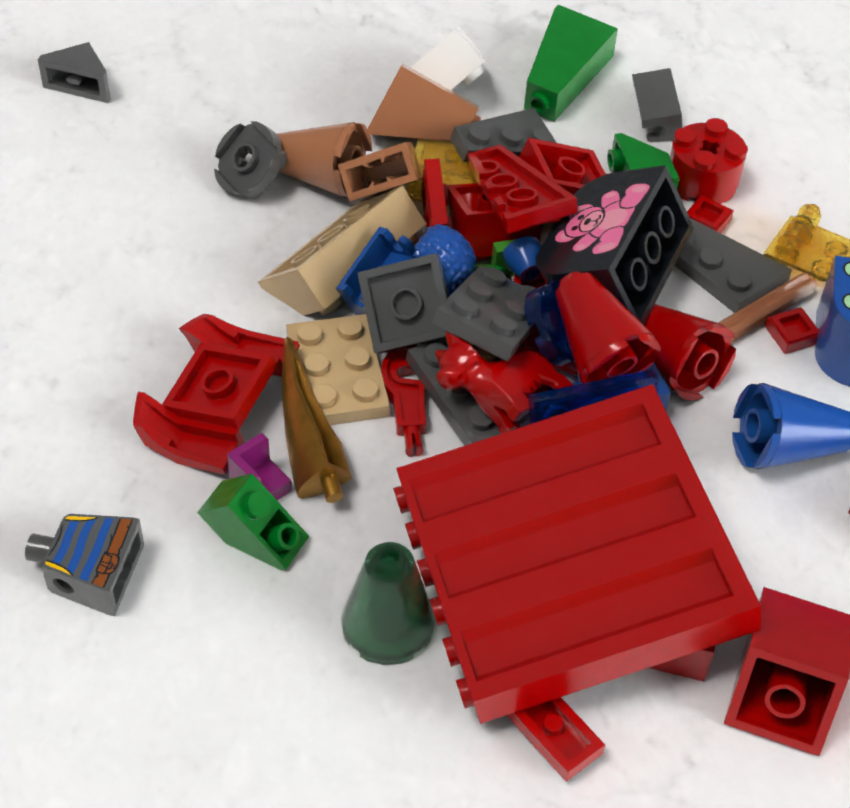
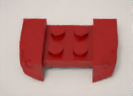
(212, 394)

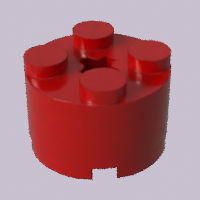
(708, 160)

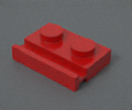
(434, 195)

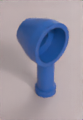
(521, 257)

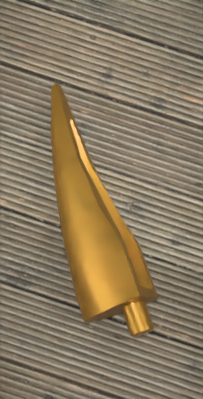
(312, 445)

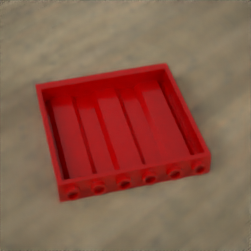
(572, 554)

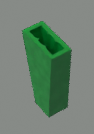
(567, 61)

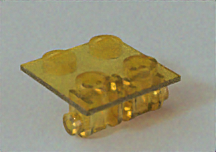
(806, 245)

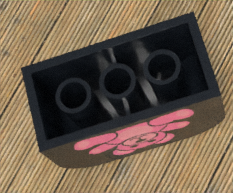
(623, 234)

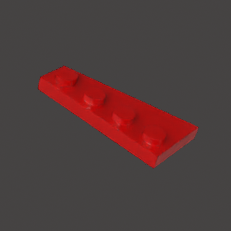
(517, 190)

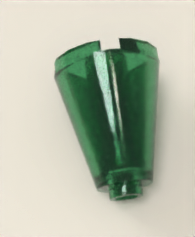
(388, 607)

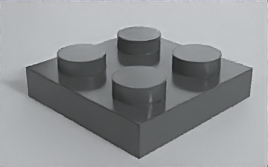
(403, 302)

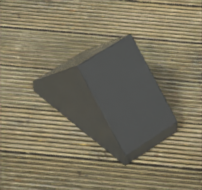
(75, 72)

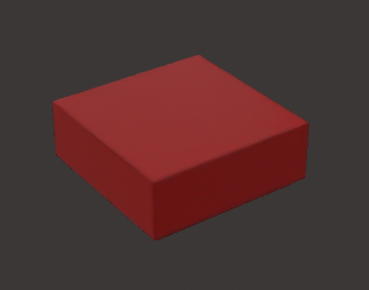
(710, 213)
(792, 330)

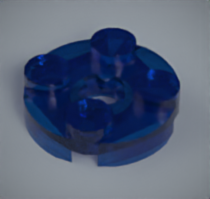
(543, 310)

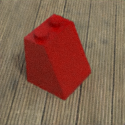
(792, 672)

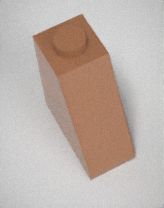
(421, 108)

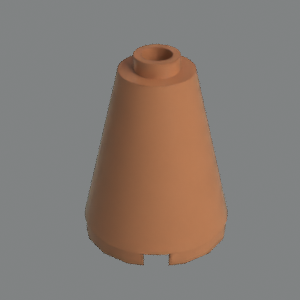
(317, 151)

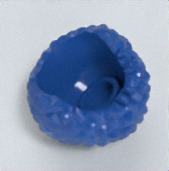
(455, 254)

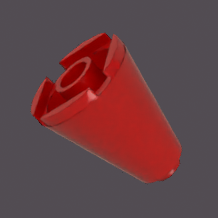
(601, 330)
(692, 351)

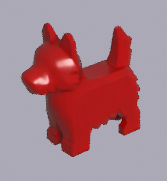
(497, 386)

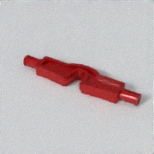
(407, 399)

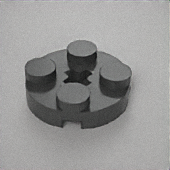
(264, 165)

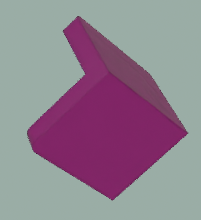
(255, 459)

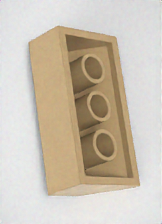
(313, 272)

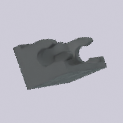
(658, 103)

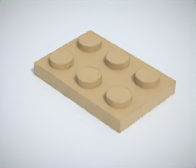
(342, 368)

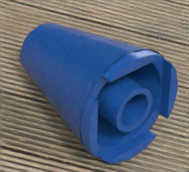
(786, 427)

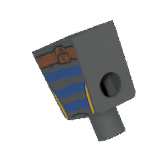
(89, 558)

